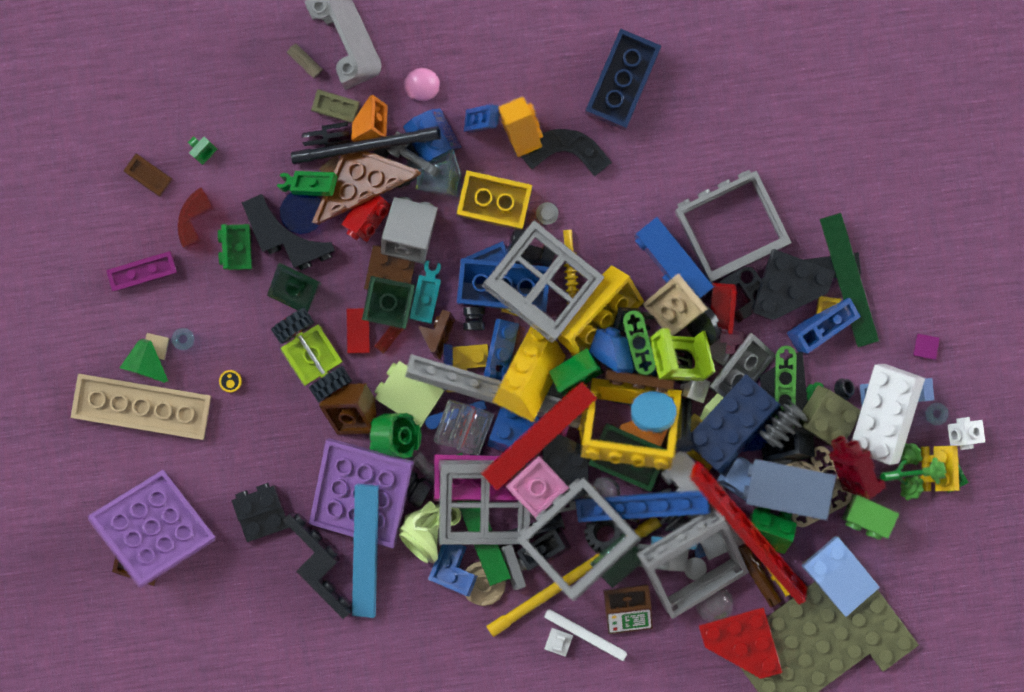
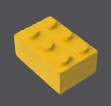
(494, 200)

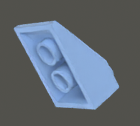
(840, 576)

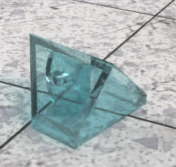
(447, 180)

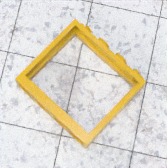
(624, 453)

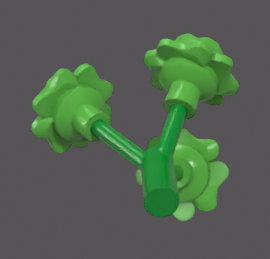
(913, 486)

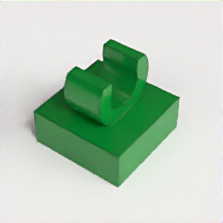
(202, 149)

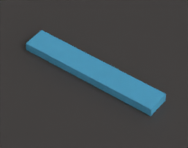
(365, 550)

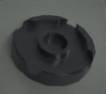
(706, 322)

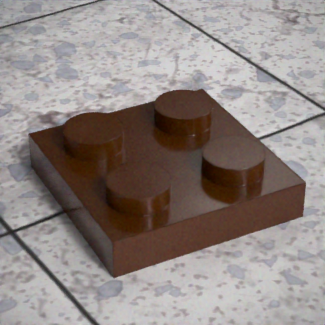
(388, 267)

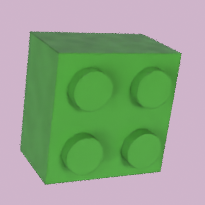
(869, 516)

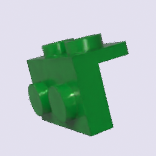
(235, 247)

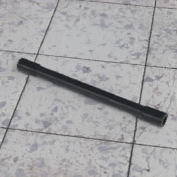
(420, 135)

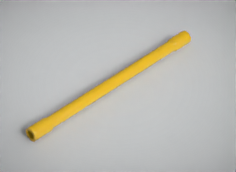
(505, 621)

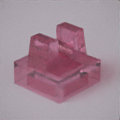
(731, 340)

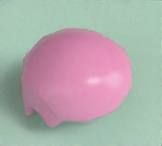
(421, 84)

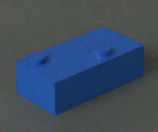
(671, 257)

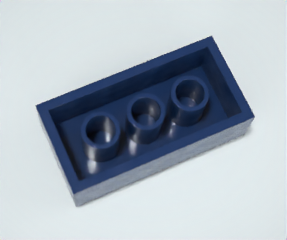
(622, 79)
(733, 423)

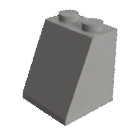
(408, 229)

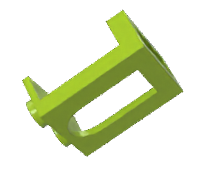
(665, 359)

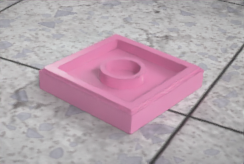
(536, 486)

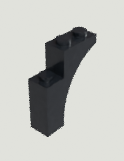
(273, 235)

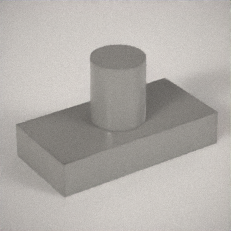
(514, 566)

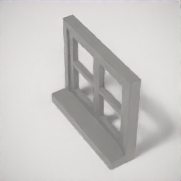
(523, 306)
(472, 469)

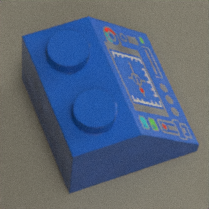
(433, 149)

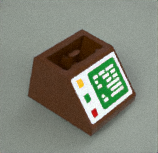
(628, 608)

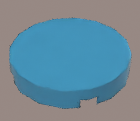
(653, 411)

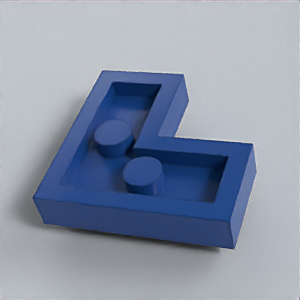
(447, 570)

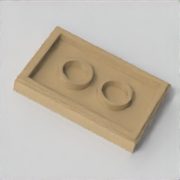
(675, 305)

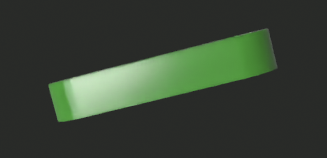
(650, 357)

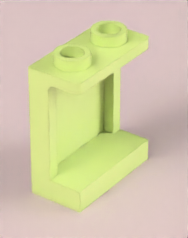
(408, 395)

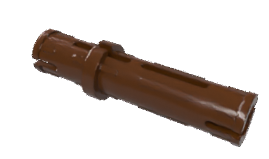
(759, 577)

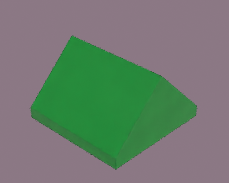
(576, 369)

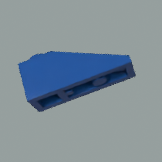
(823, 326)

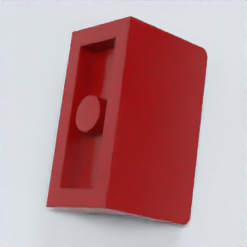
(723, 305)

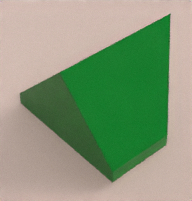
(144, 361)

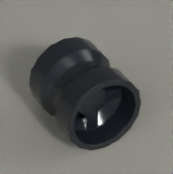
(474, 313)

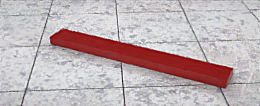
(748, 533)

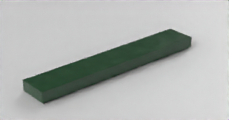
(849, 277)

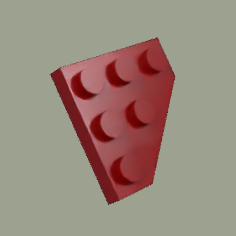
(744, 641)

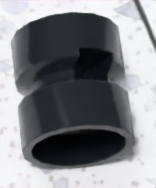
(418, 489)

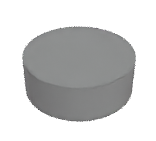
(695, 568)

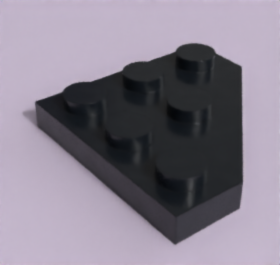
(789, 285)

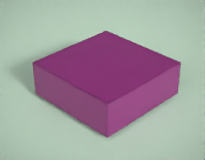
(926, 346)

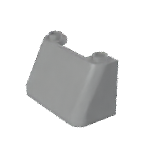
(362, 58)

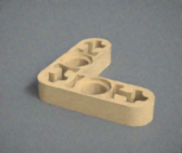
(837, 486)

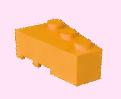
(521, 126)

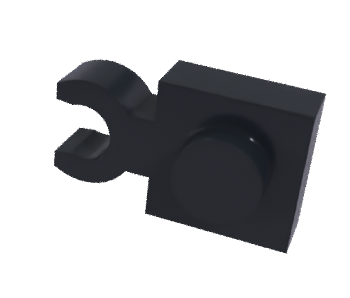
(622, 311)

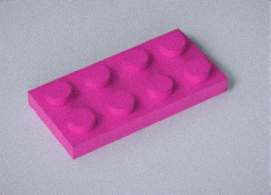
(469, 488)

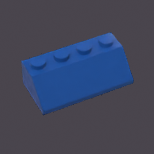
(475, 272)

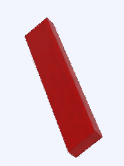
(538, 435)

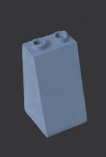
(789, 489)

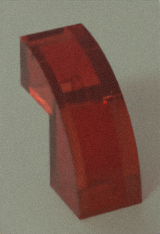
(194, 207)

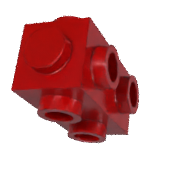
(366, 218)

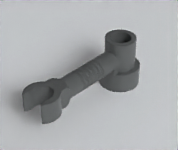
(405, 152)

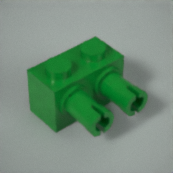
(776, 529)

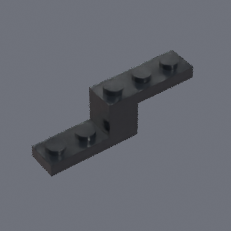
(318, 564)

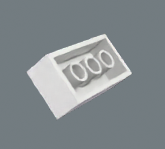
(888, 412)

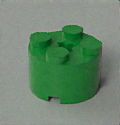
(395, 435)

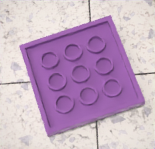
(348, 465)
(151, 528)

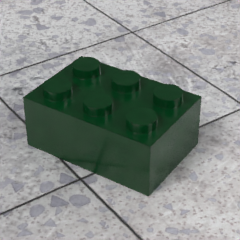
(640, 476)

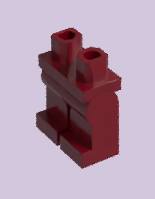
(855, 468)

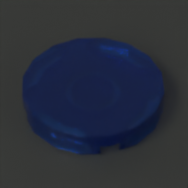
(298, 213)

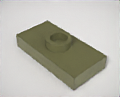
(335, 106)

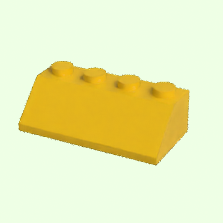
(600, 309)
(529, 375)

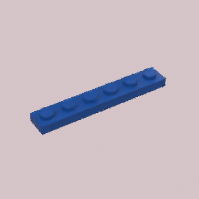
(645, 505)

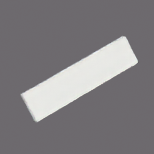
(585, 634)

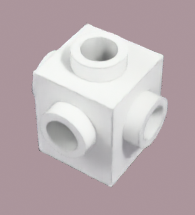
(966, 433)

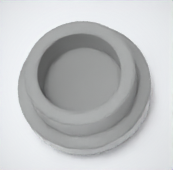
(547, 213)

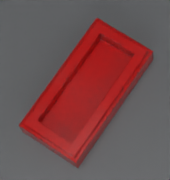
(357, 331)

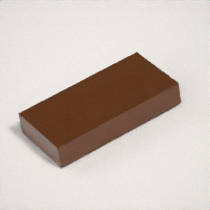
(148, 175)

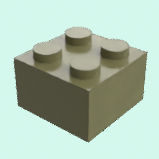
(829, 416)

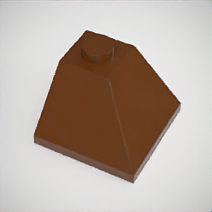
(350, 409)

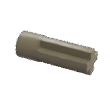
(304, 61)

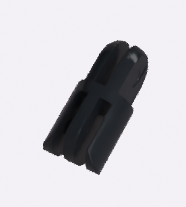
(325, 136)

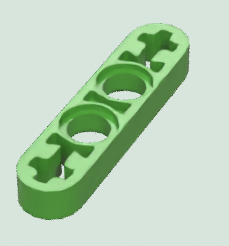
(789, 389)

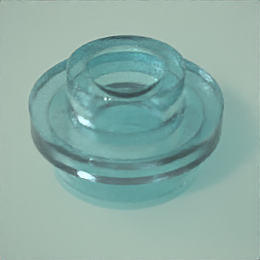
(176, 335)
(943, 414)

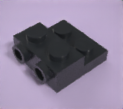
(260, 512)

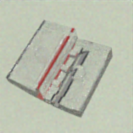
(463, 427)

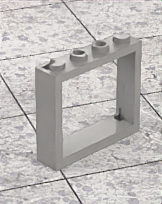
(724, 188)
(679, 542)
(604, 565)

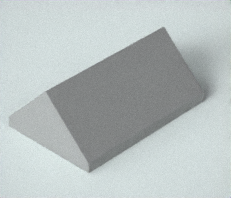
(749, 359)

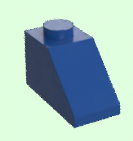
(612, 350)

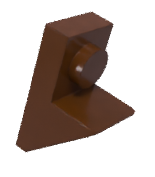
(437, 338)

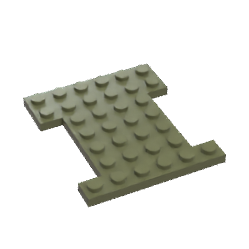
(821, 644)

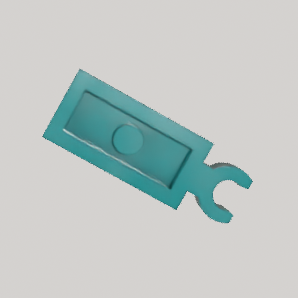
(426, 295)

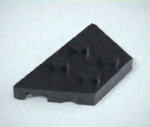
(767, 382)
(566, 461)

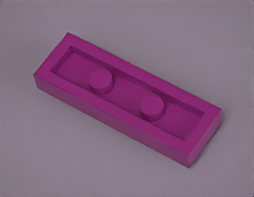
(141, 271)

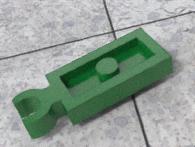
(309, 183)

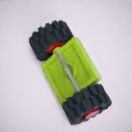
(311, 354)

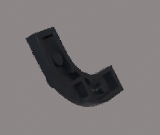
(571, 142)

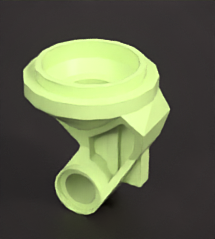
(421, 531)

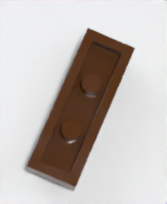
(639, 381)

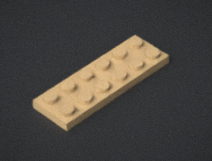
(141, 406)

